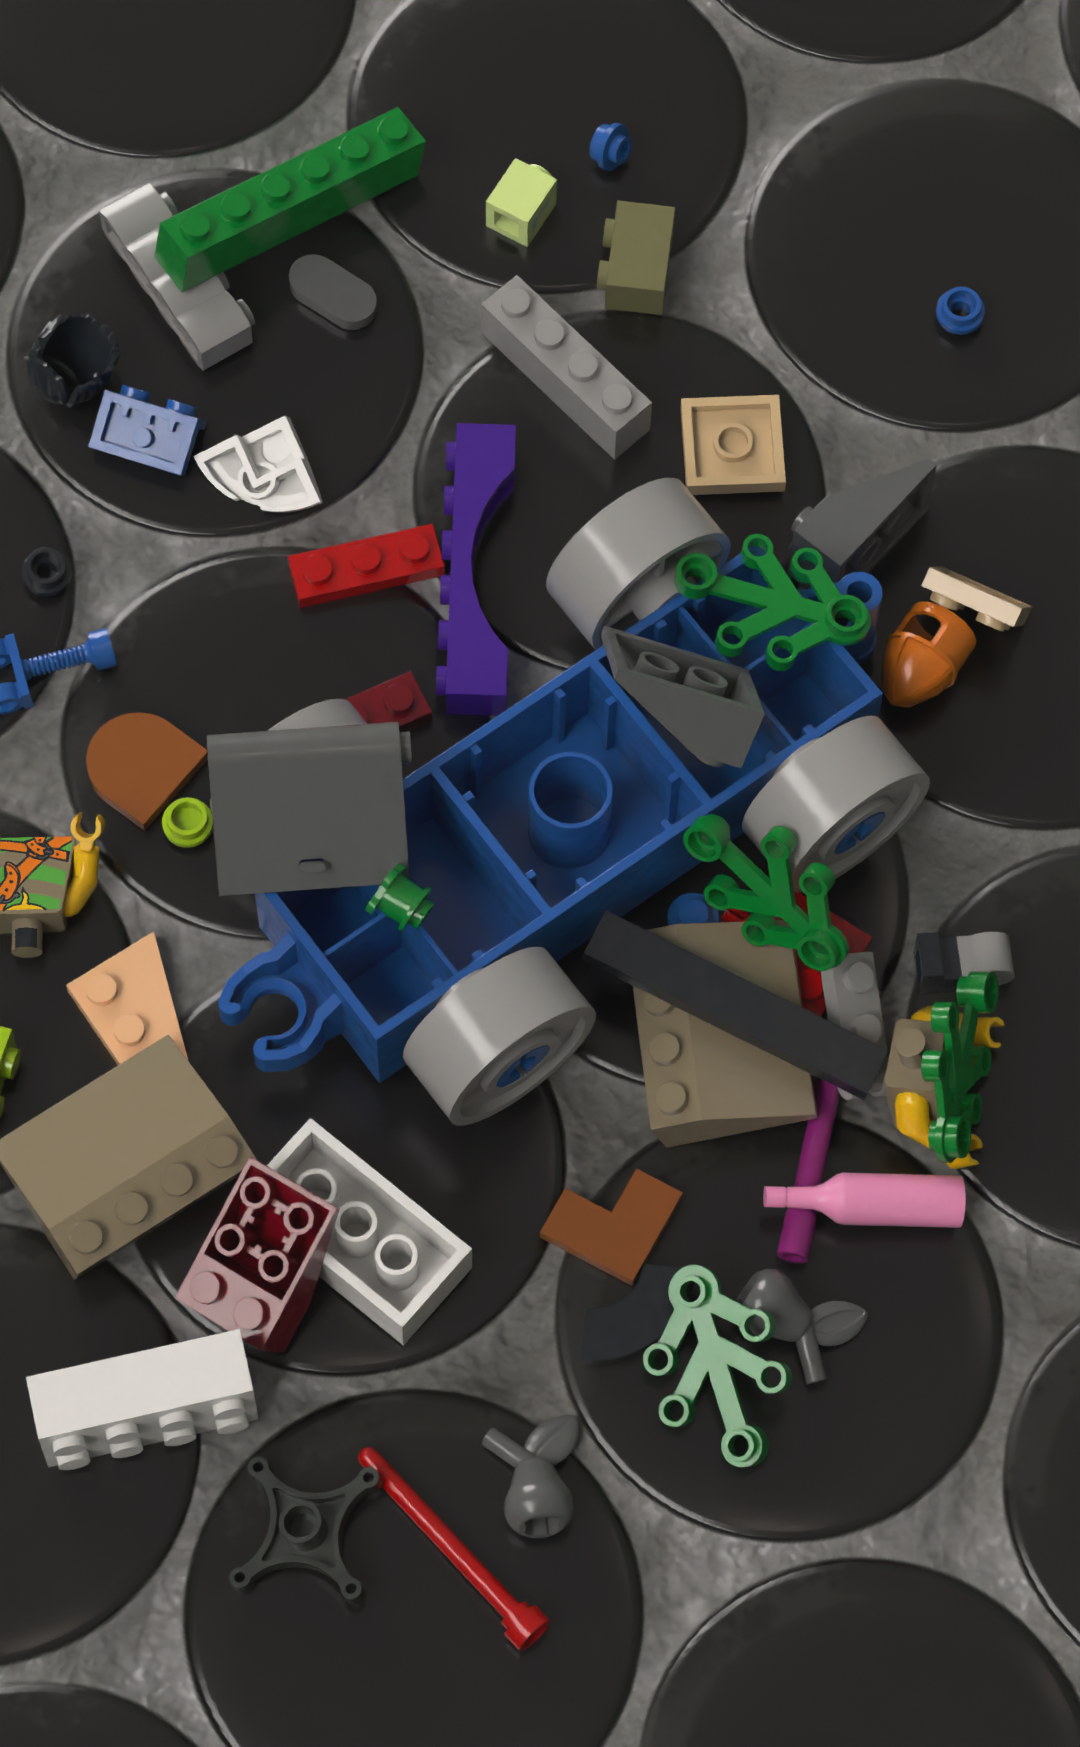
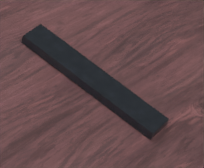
(735, 1005)

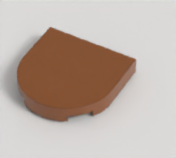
(141, 764)

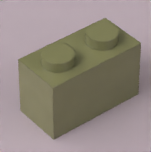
(638, 257)

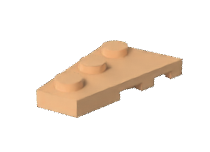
(128, 1000)

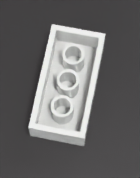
(384, 1246)
(142, 1400)

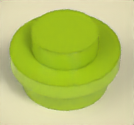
(187, 822)

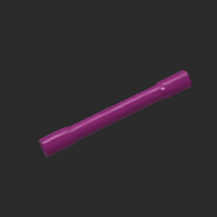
(800, 1223)

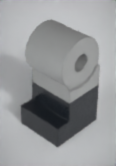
(946, 959)

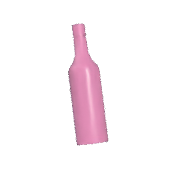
(879, 1199)

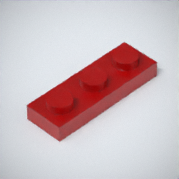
(366, 565)

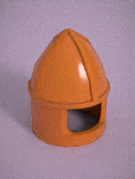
(923, 665)

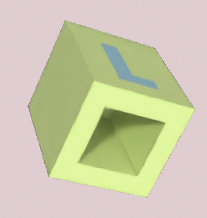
(521, 201)

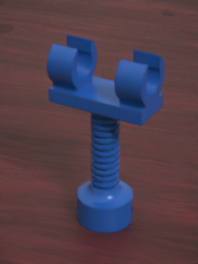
(16, 695)

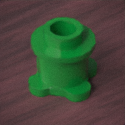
(401, 900)

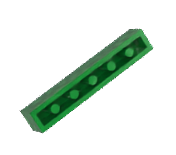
(289, 199)

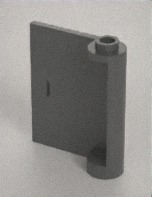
(304, 798)

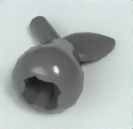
(795, 1321)
(538, 1498)

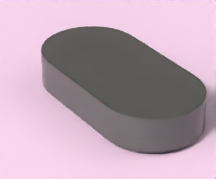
(333, 292)

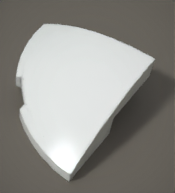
(263, 469)

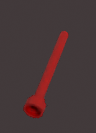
(522, 1623)

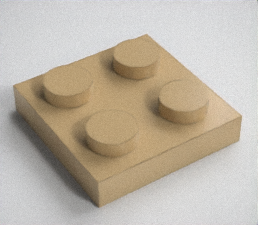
(733, 444)
(958, 591)

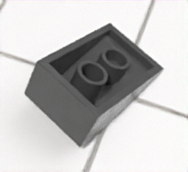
(863, 521)
(695, 697)

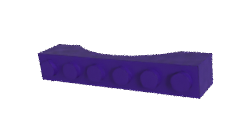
(476, 657)

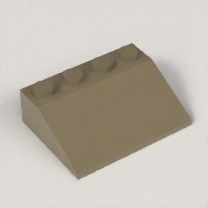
(703, 1078)
(123, 1155)

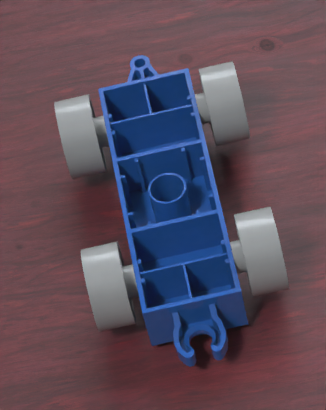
(570, 815)

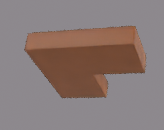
(618, 1239)

